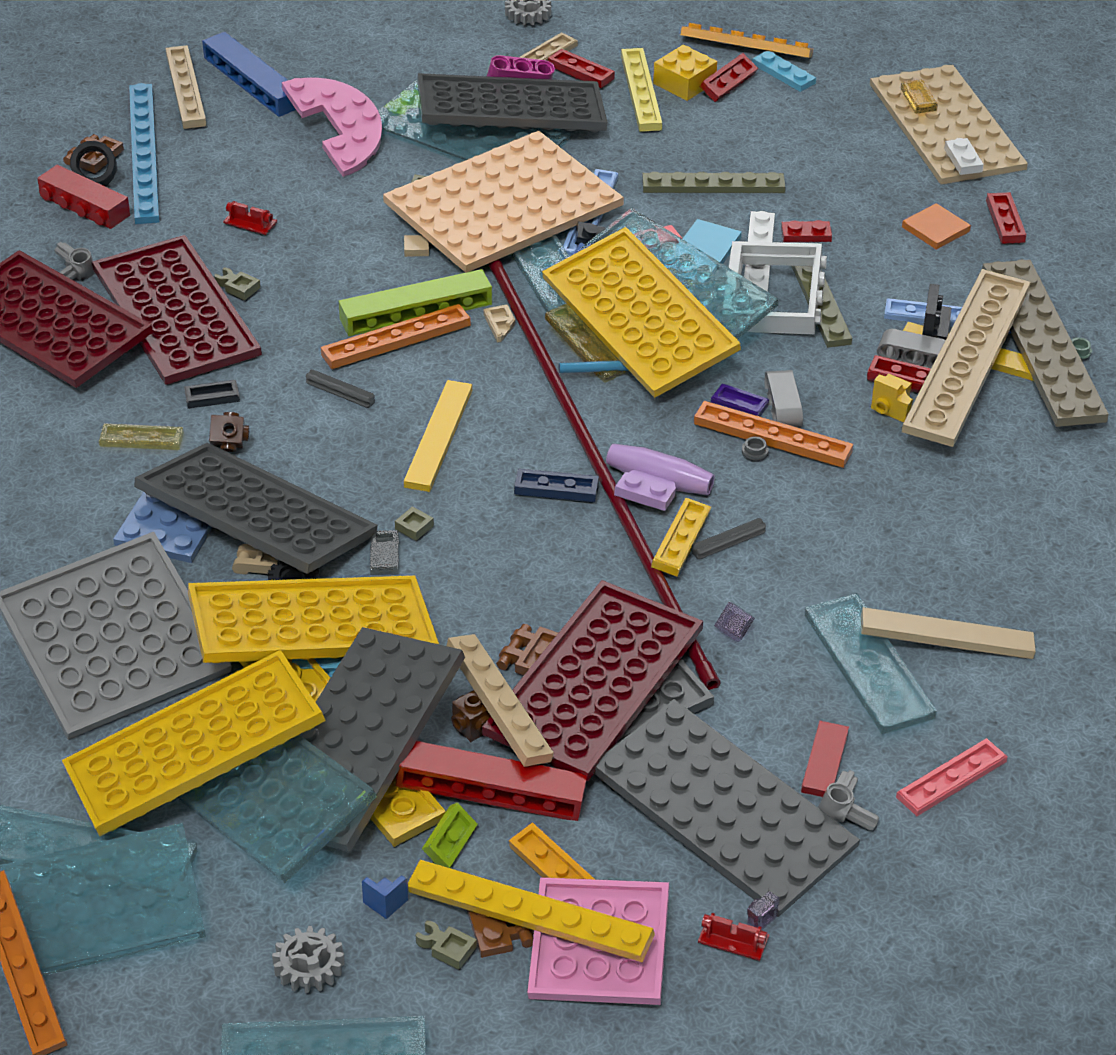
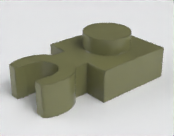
(239, 285)
(449, 946)

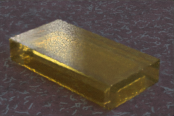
(919, 96)

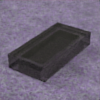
(384, 553)

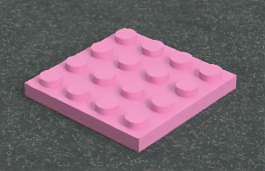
(586, 974)

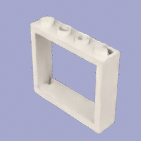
(785, 254)

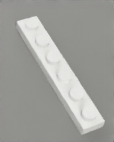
(760, 230)

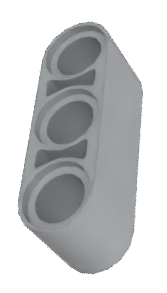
(910, 347)
(784, 397)

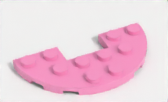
(350, 114)

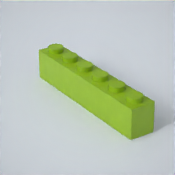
(403, 303)

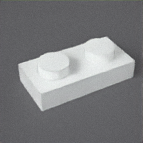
(963, 156)

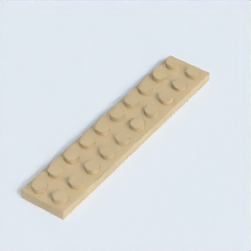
(966, 358)

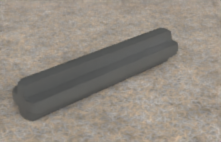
(340, 388)
(728, 538)

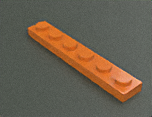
(395, 336)
(774, 433)
(26, 978)

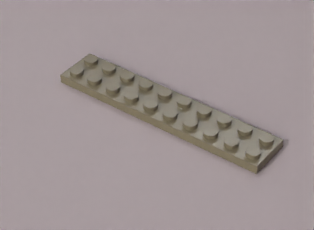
(1050, 352)

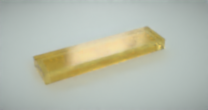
(581, 339)

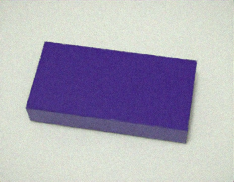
(740, 400)

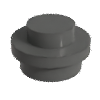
(755, 448)

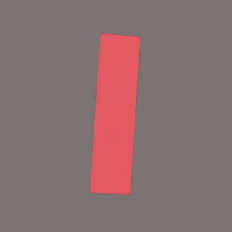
(951, 777)

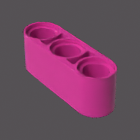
(520, 68)

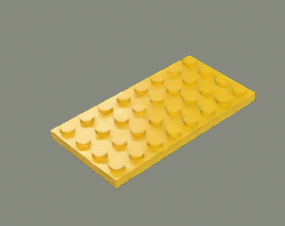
(641, 311)
(303, 615)
(191, 742)

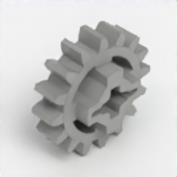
(527, 10)
(308, 959)

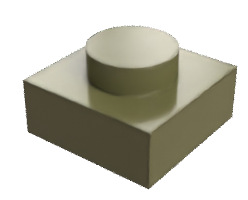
(414, 523)

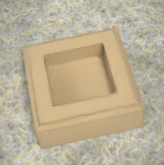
(416, 245)

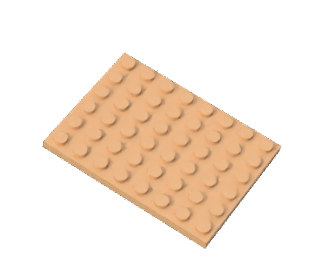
(502, 200)

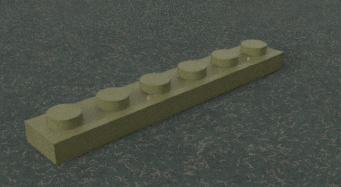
(713, 182)
(832, 323)

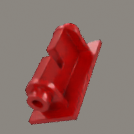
(255, 220)
(737, 939)

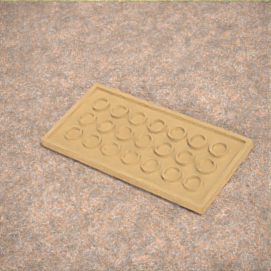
(957, 116)

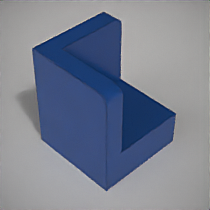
(385, 896)

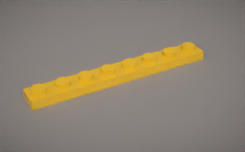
(531, 910)

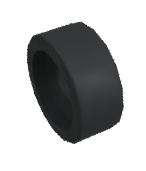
(94, 146)

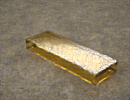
(141, 436)

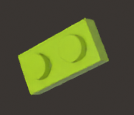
(449, 836)

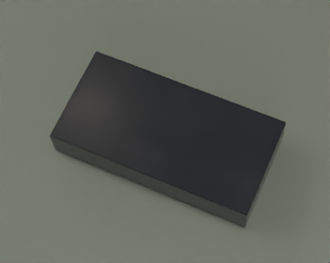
(211, 394)

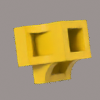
(892, 396)

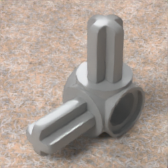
(77, 261)
(839, 802)

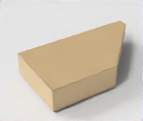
(500, 321)

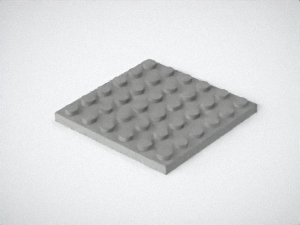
(108, 634)

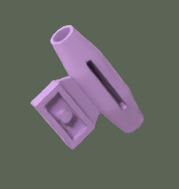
(655, 476)

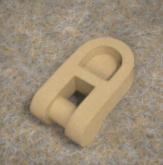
(252, 560)

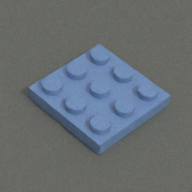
(175, 529)

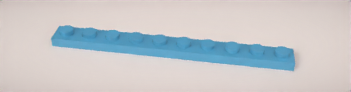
(143, 154)

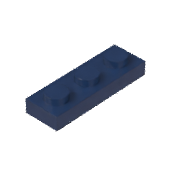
(556, 485)

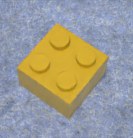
(683, 71)

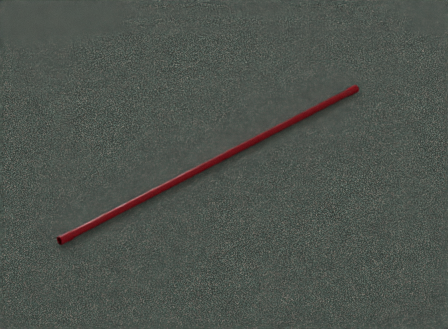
(702, 666)

